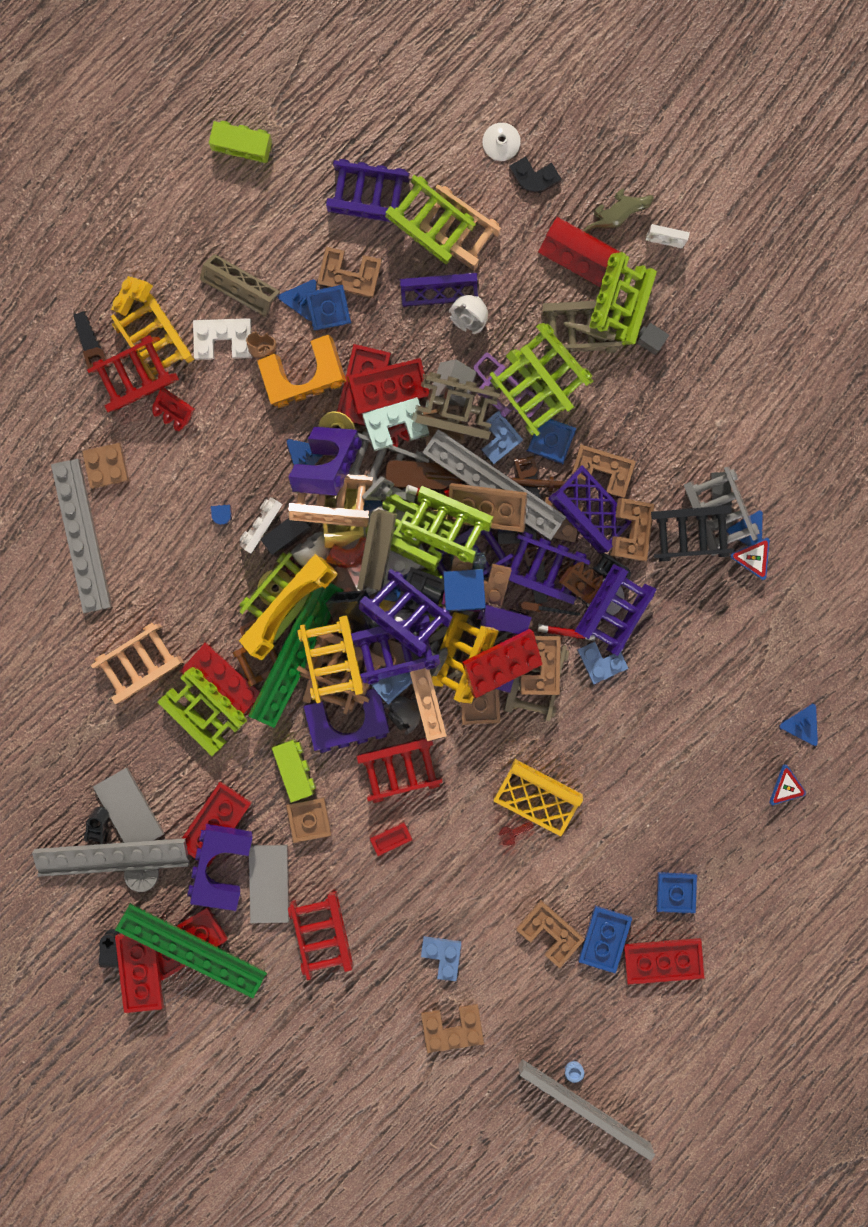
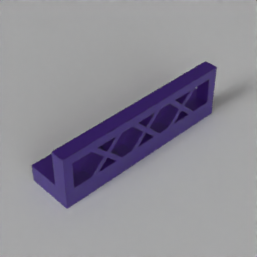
(435, 283)

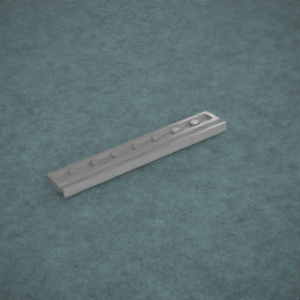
(479, 473)
(81, 535)
(111, 857)
(586, 1110)

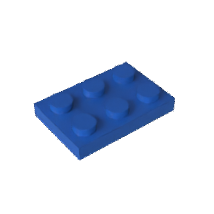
(605, 939)

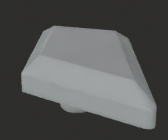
(379, 490)

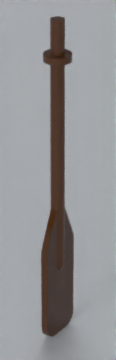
(437, 478)

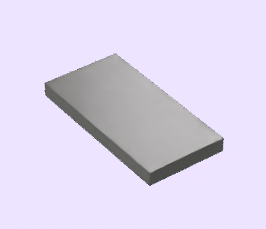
(128, 808)
(269, 884)

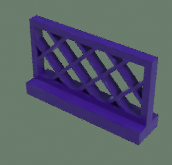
(578, 518)

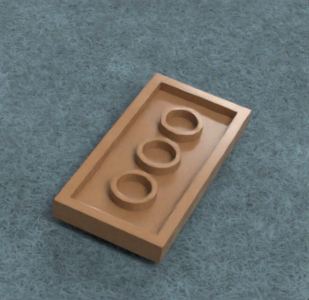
(504, 505)

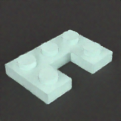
(381, 419)

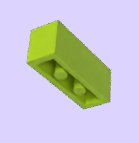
(240, 141)
(294, 770)

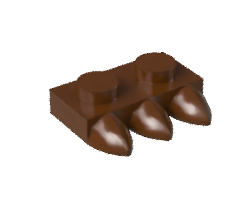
(581, 584)

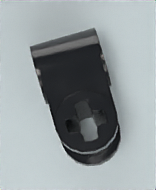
(610, 561)
(97, 826)
(108, 950)

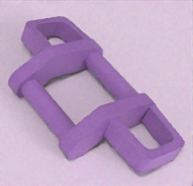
(505, 410)

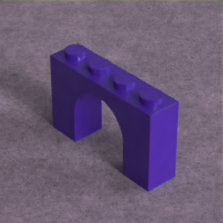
(329, 477)
(502, 621)
(325, 736)
(216, 841)

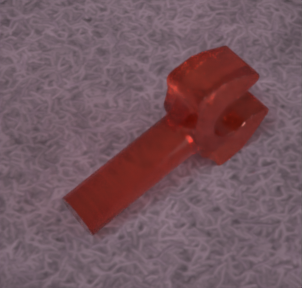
(514, 832)

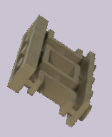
(452, 420)

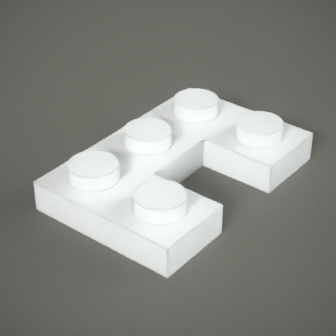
(222, 329)
(251, 538)

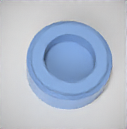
(574, 1072)

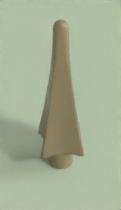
(601, 336)

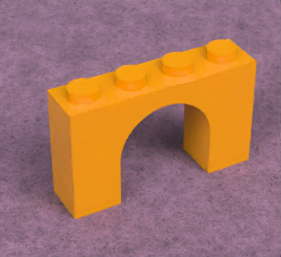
(328, 374)

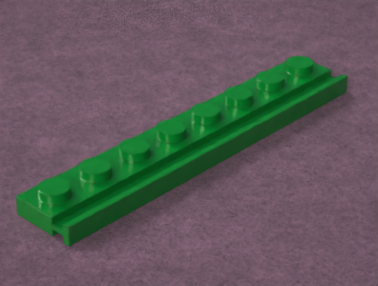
(284, 672)
(190, 950)

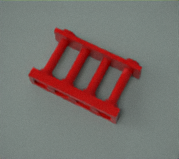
(148, 386)
(404, 750)
(340, 940)

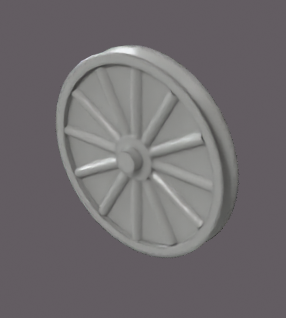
(141, 879)

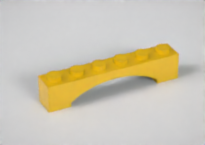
(260, 636)

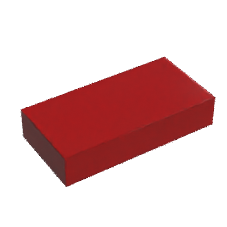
(391, 839)

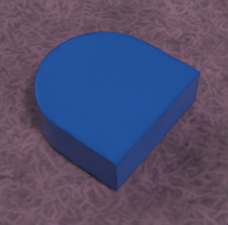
(221, 514)

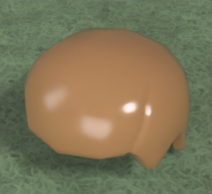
(260, 346)

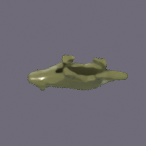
(619, 211)

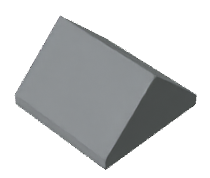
(457, 370)

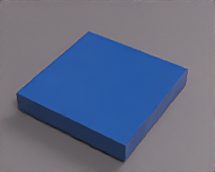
(328, 307)
(553, 441)
(464, 590)
(676, 892)

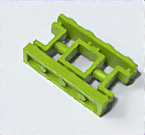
(635, 302)
(407, 546)
(192, 721)

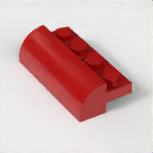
(577, 251)

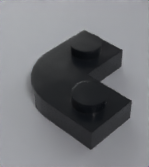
(531, 180)

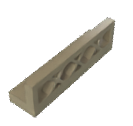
(236, 285)
(377, 550)

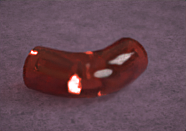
(347, 557)

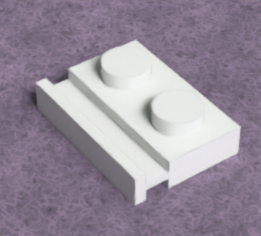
(667, 236)

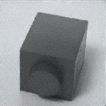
(652, 338)

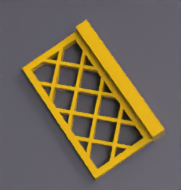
(546, 783)

